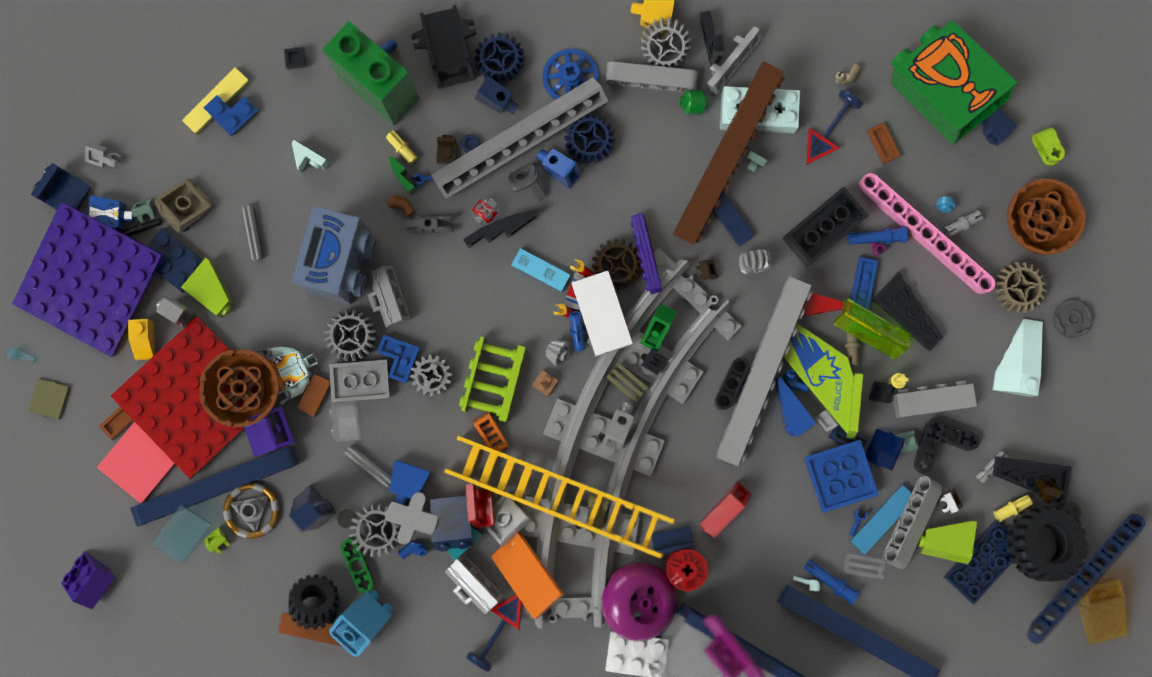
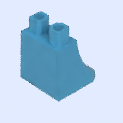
(361, 623)

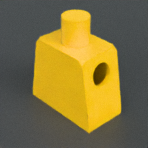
(653, 10)

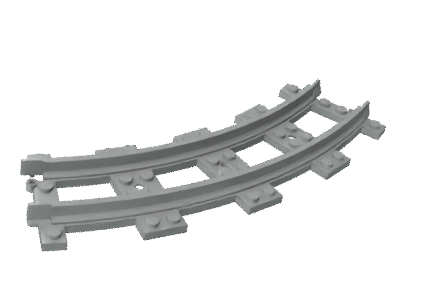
(581, 429)

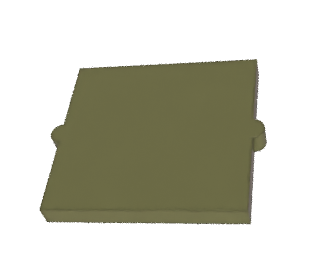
(49, 398)

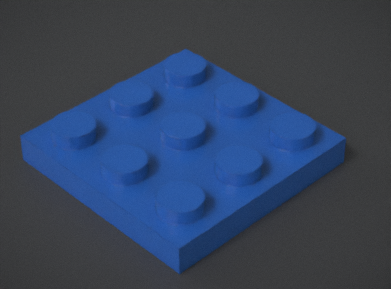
(841, 476)

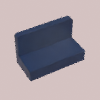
(672, 540)

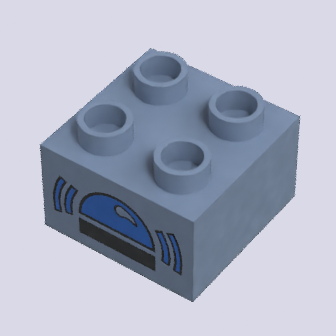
(333, 256)

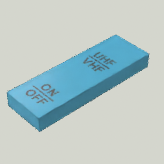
(540, 270)

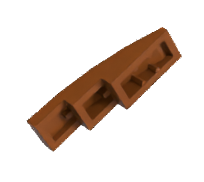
(291, 628)

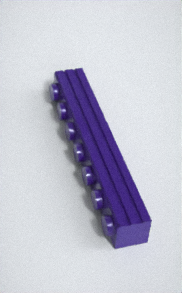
(646, 254)

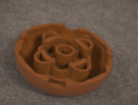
(1050, 196)
(224, 371)

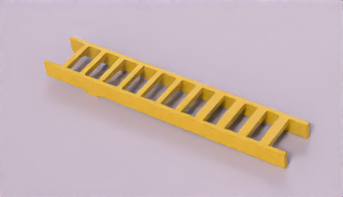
(466, 475)

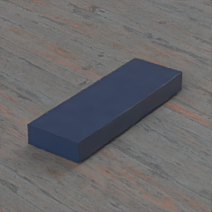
(732, 221)

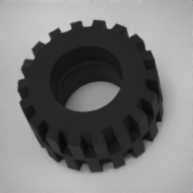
(308, 588)

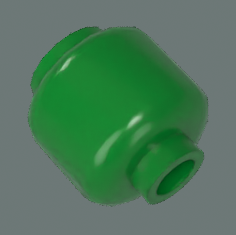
(693, 102)

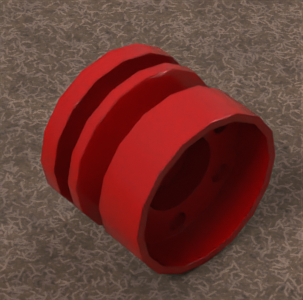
(678, 560)

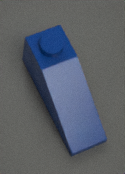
(793, 412)

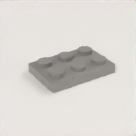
(359, 381)

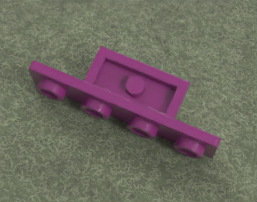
(727, 653)

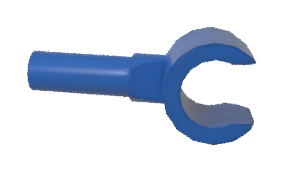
(421, 179)
(857, 521)

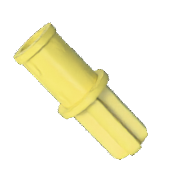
(401, 147)
(898, 380)
(1013, 508)

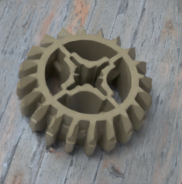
(1019, 279)

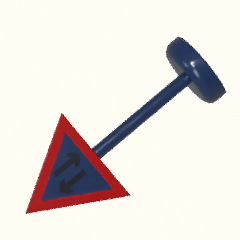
(820, 146)
(510, 612)

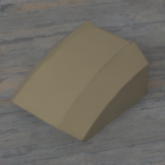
(183, 204)

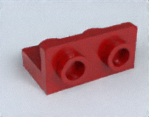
(479, 506)

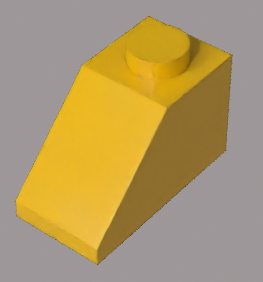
(142, 338)

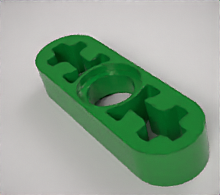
(346, 554)

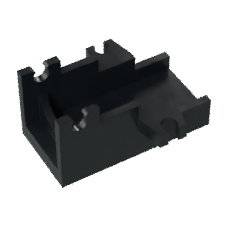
(445, 39)

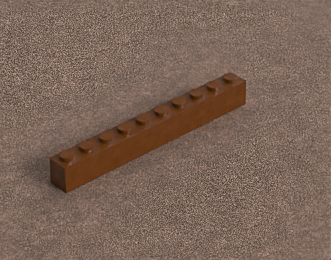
(728, 153)

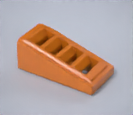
(481, 429)

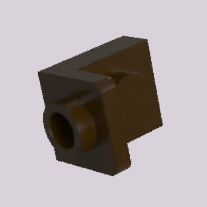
(446, 149)

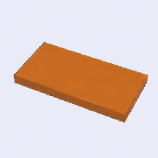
(527, 575)

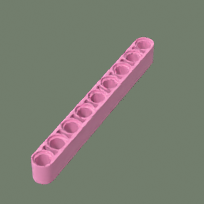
(930, 243)

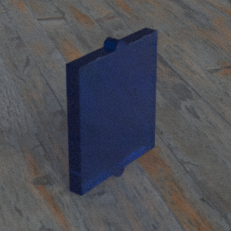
(884, 449)

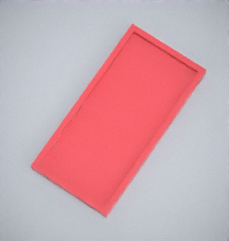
(136, 464)

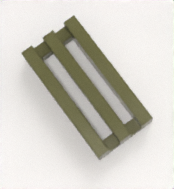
(630, 375)

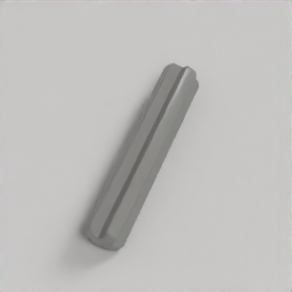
(252, 232)
(368, 465)

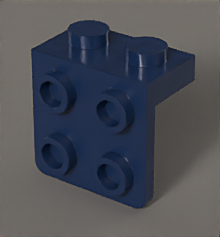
(59, 187)

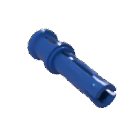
(887, 236)
(839, 586)

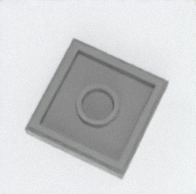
(508, 520)

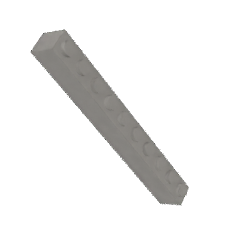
(519, 137)
(762, 372)

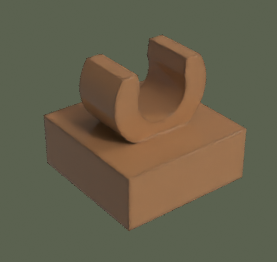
(544, 383)

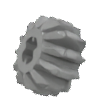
(755, 261)

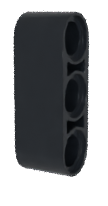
(733, 374)

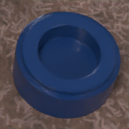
(469, 143)

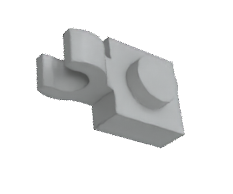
(98, 156)

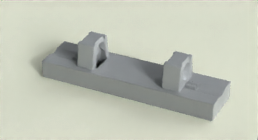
(743, 49)

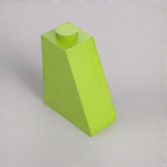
(209, 289)
(950, 542)

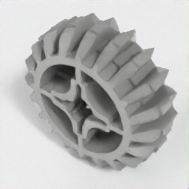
(672, 47)
(338, 323)
(363, 543)

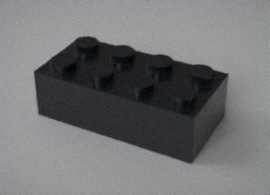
(825, 226)

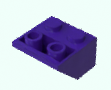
(269, 433)
(87, 580)

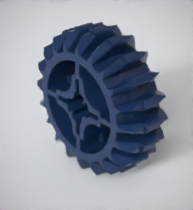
(506, 55)
(594, 123)

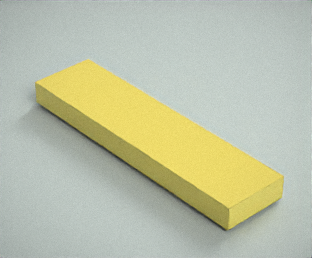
(226, 90)

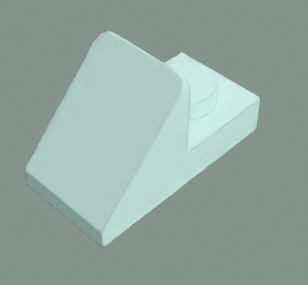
(303, 155)

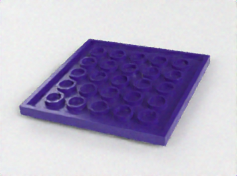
(87, 279)

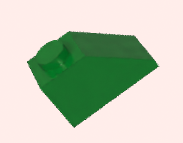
(658, 327)

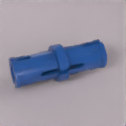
(578, 337)

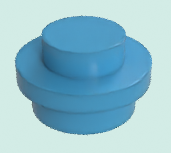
(945, 204)

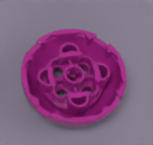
(620, 610)

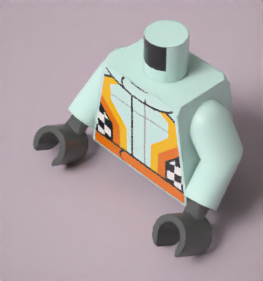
(291, 370)

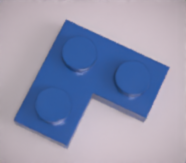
(231, 118)
(404, 356)

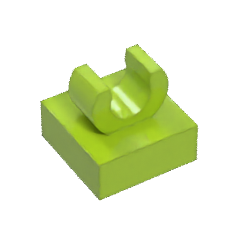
(215, 539)

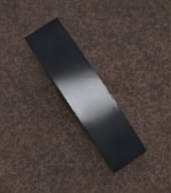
(507, 225)

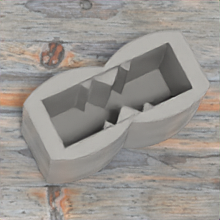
(175, 311)

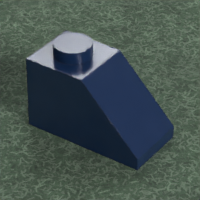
(997, 127)

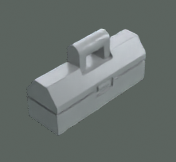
(390, 297)
(474, 583)

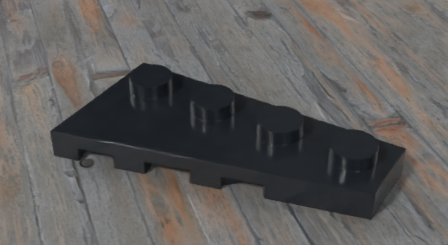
(902, 306)
(1026, 473)

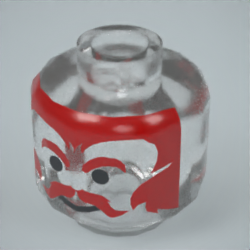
(485, 211)

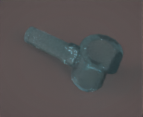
(14, 353)

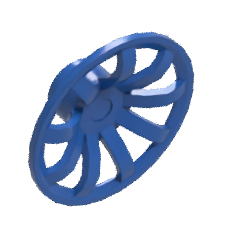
(569, 73)

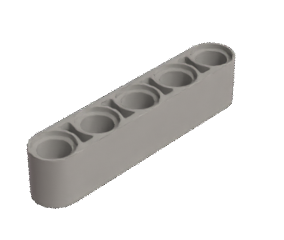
(651, 77)
(912, 522)

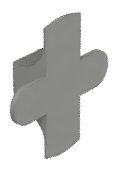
(411, 518)

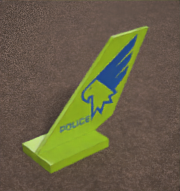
(828, 377)

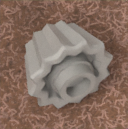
(557, 351)

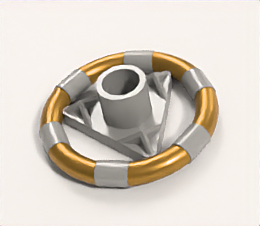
(251, 510)

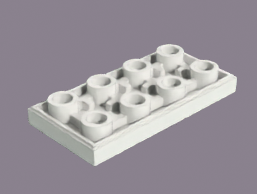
(602, 313)

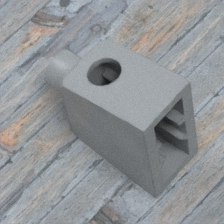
(617, 433)

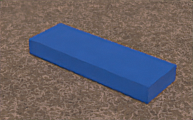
(864, 281)

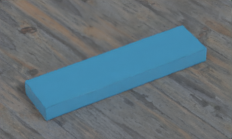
(881, 520)

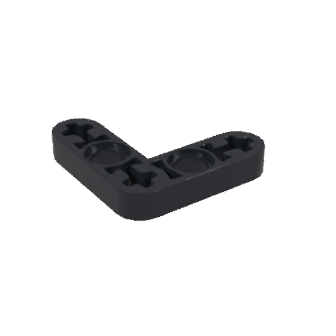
(713, 43)
(941, 436)

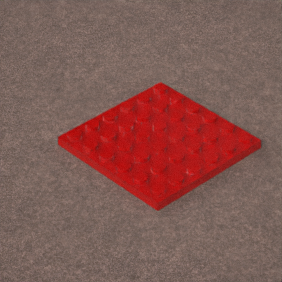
(167, 400)

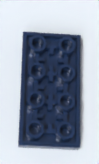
(987, 564)

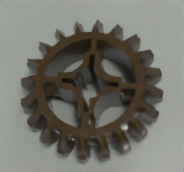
(609, 259)

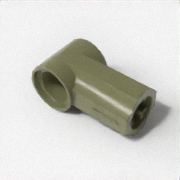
(599, 520)

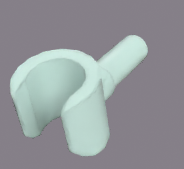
(814, 584)

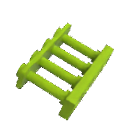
(512, 374)

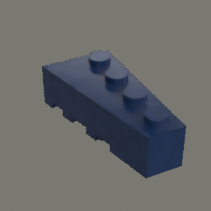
(310, 510)

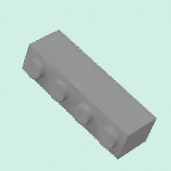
(934, 400)

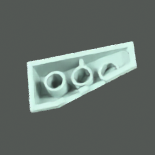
(1021, 366)

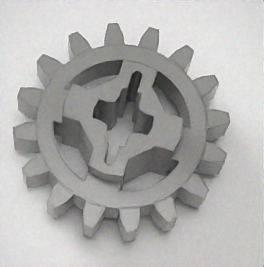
(433, 367)

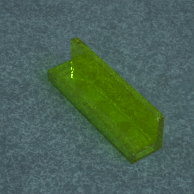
(872, 329)

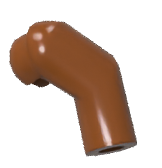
(401, 202)

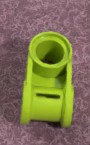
(1048, 144)

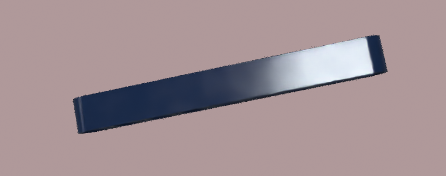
(214, 486)
(1083, 585)
(856, 634)

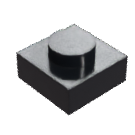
(295, 58)

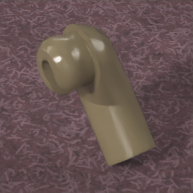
(849, 77)

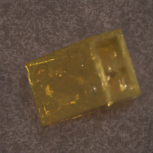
(1104, 611)

